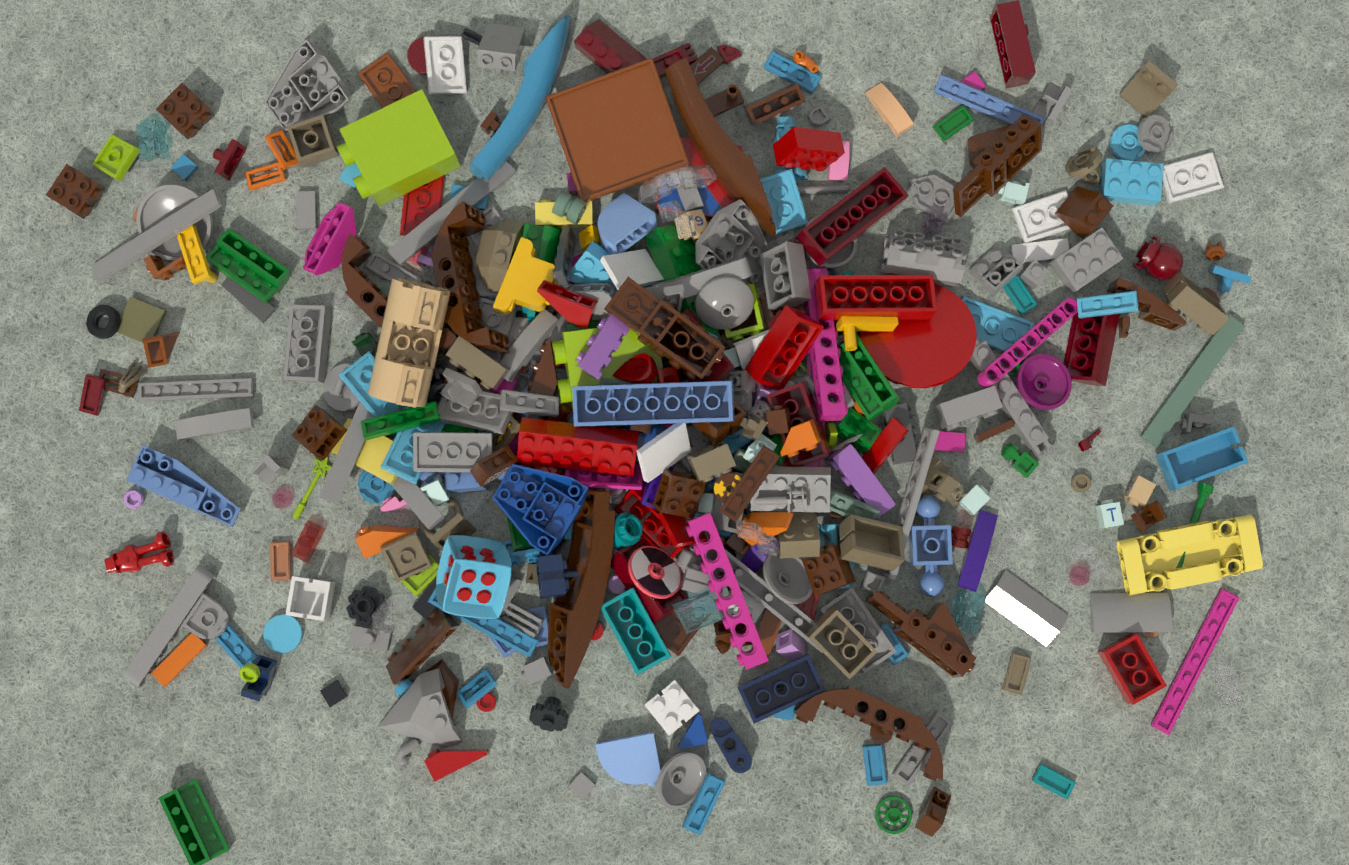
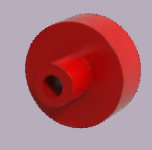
(599, 630)

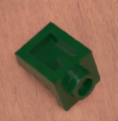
(364, 343)

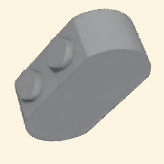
(598, 291)

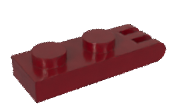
(665, 60)

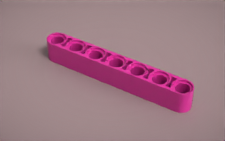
(1021, 346)

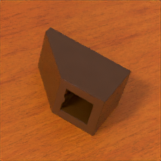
(933, 812)

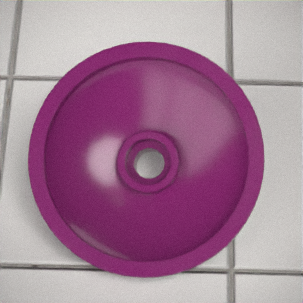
(1052, 377)

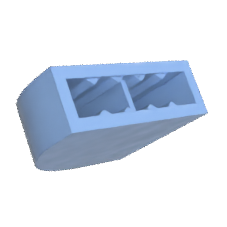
(624, 224)
(631, 759)

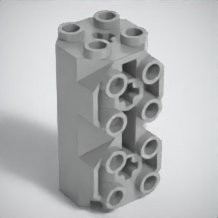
(913, 255)

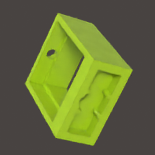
(738, 335)

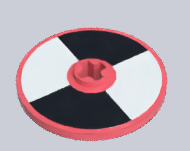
(643, 565)

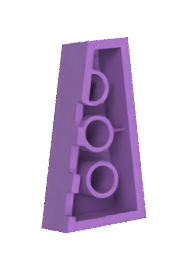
(602, 346)
(860, 478)

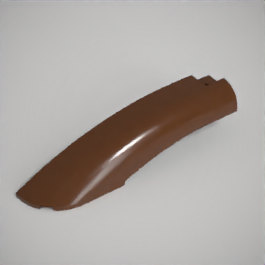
(732, 167)
(576, 613)

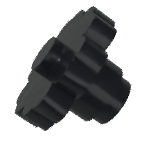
(364, 604)
(549, 715)

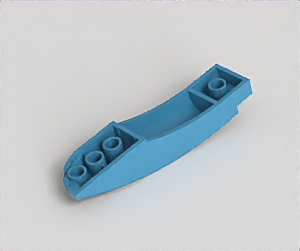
(539, 77)

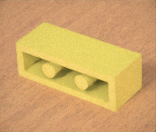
(544, 216)

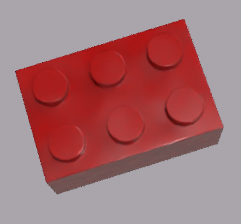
(808, 149)
(1132, 668)

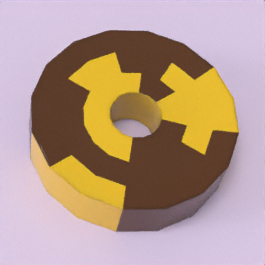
(722, 483)

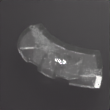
(686, 177)

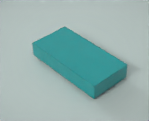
(1020, 295)
(1053, 781)

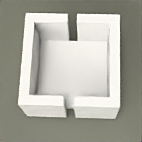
(310, 598)
(672, 707)

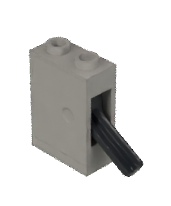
(499, 46)

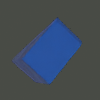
(695, 734)

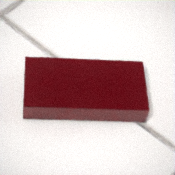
(92, 394)

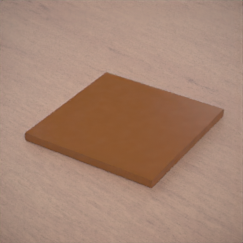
(617, 130)

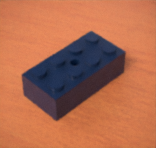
(799, 684)

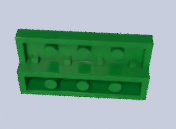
(544, 239)
(248, 266)
(866, 381)
(194, 823)

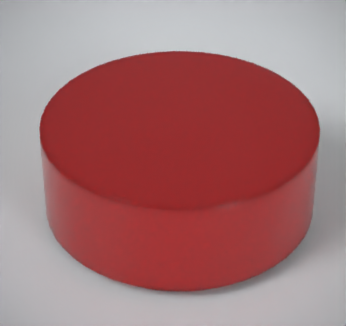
(487, 702)

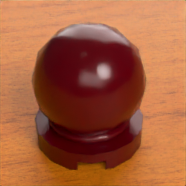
(1159, 259)

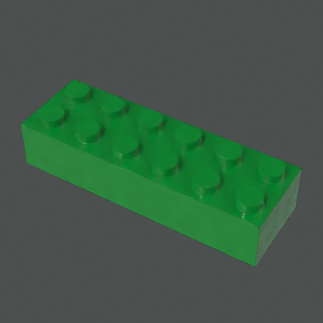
(675, 259)

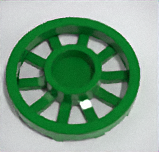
(893, 815)

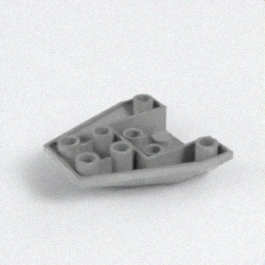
(306, 87)
(732, 235)

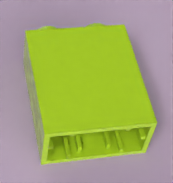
(397, 149)
(575, 341)

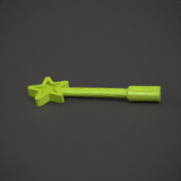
(321, 468)

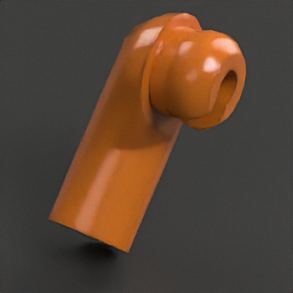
(804, 60)

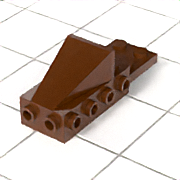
(996, 160)
(666, 330)
(931, 634)

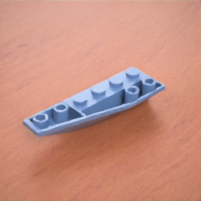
(180, 484)

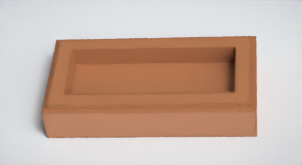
(280, 560)

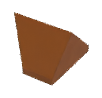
(159, 348)

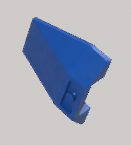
(540, 504)

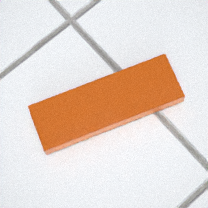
(179, 659)

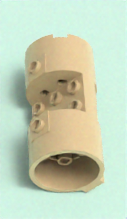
(408, 343)

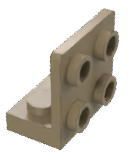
(1148, 89)

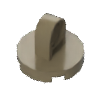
(1086, 162)

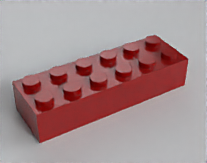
(876, 296)
(577, 446)

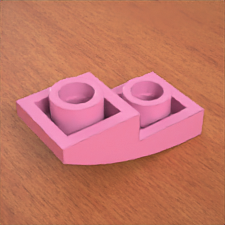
(839, 169)
(393, 504)

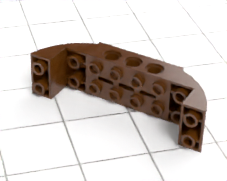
(455, 273)
(363, 290)
(911, 727)

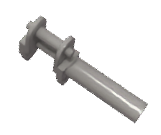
(784, 500)

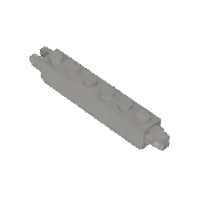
(1013, 404)

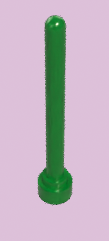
(1204, 492)

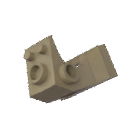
(945, 486)

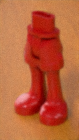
(130, 557)

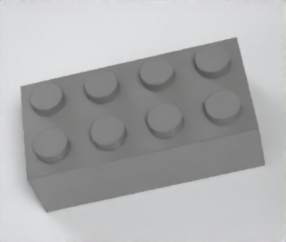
(779, 480)

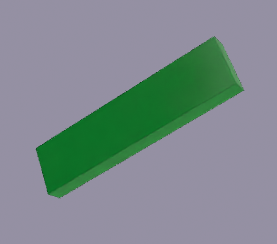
(400, 421)

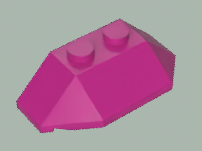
(329, 240)

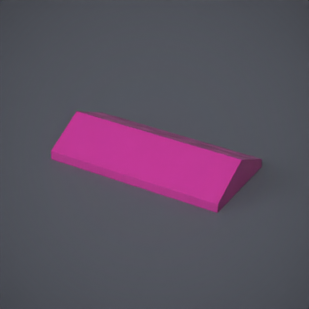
(606, 480)

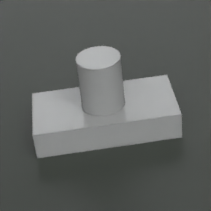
(365, 638)

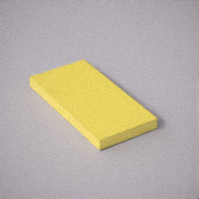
(371, 455)

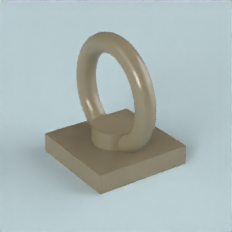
(456, 526)

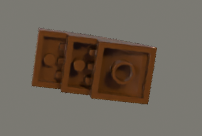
(1150, 306)

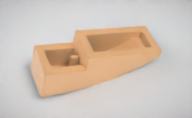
(890, 109)

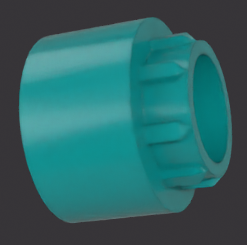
(626, 530)

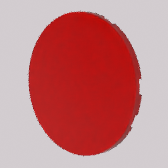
(928, 349)

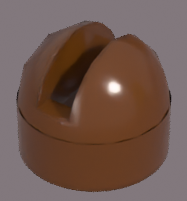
(722, 646)

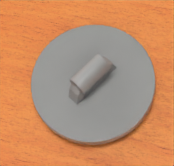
(336, 391)

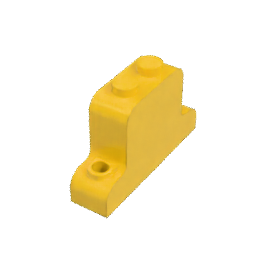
(523, 280)

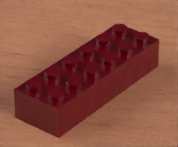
(852, 216)

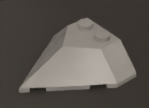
(424, 712)

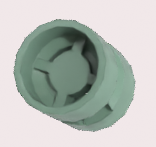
(569, 207)

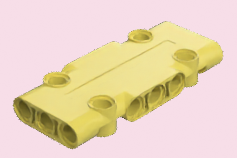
(1205, 557)

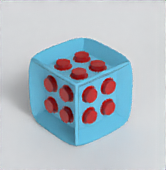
(473, 577)

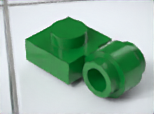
(1023, 463)

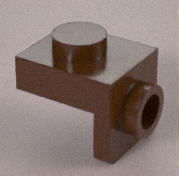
(1148, 515)

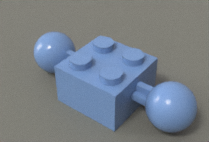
(457, 481)
(930, 546)

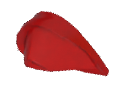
(638, 370)

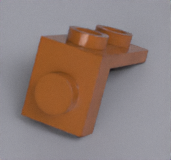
(158, 270)

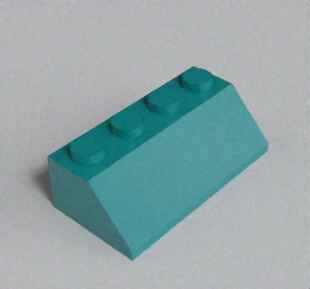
(635, 631)

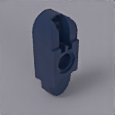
(721, 731)

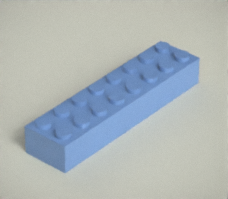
(653, 403)

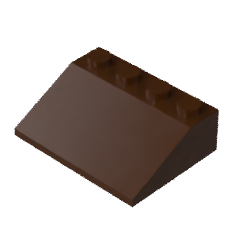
(421, 647)

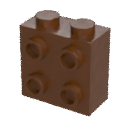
(185, 111)
(75, 191)
(319, 432)
(678, 494)
(828, 570)

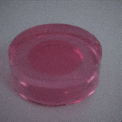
(282, 498)
(1079, 576)

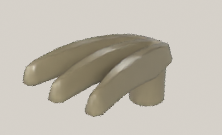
(127, 380)

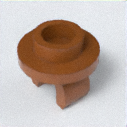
(1214, 252)

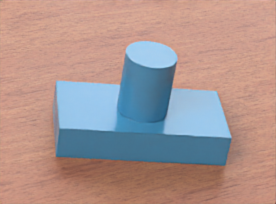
(1228, 277)

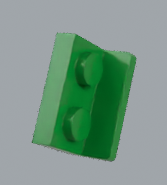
(855, 424)

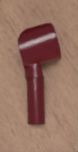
(1085, 443)

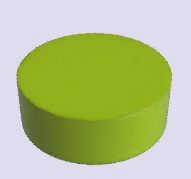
(249, 673)

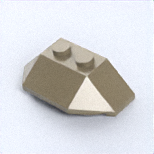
(496, 252)

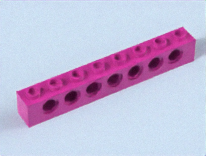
(825, 408)
(757, 654)

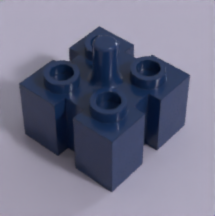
(552, 576)

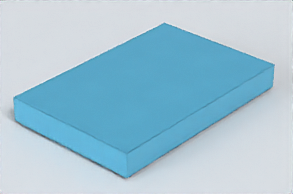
(784, 201)

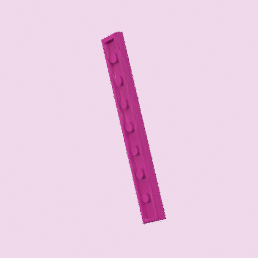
(1194, 661)

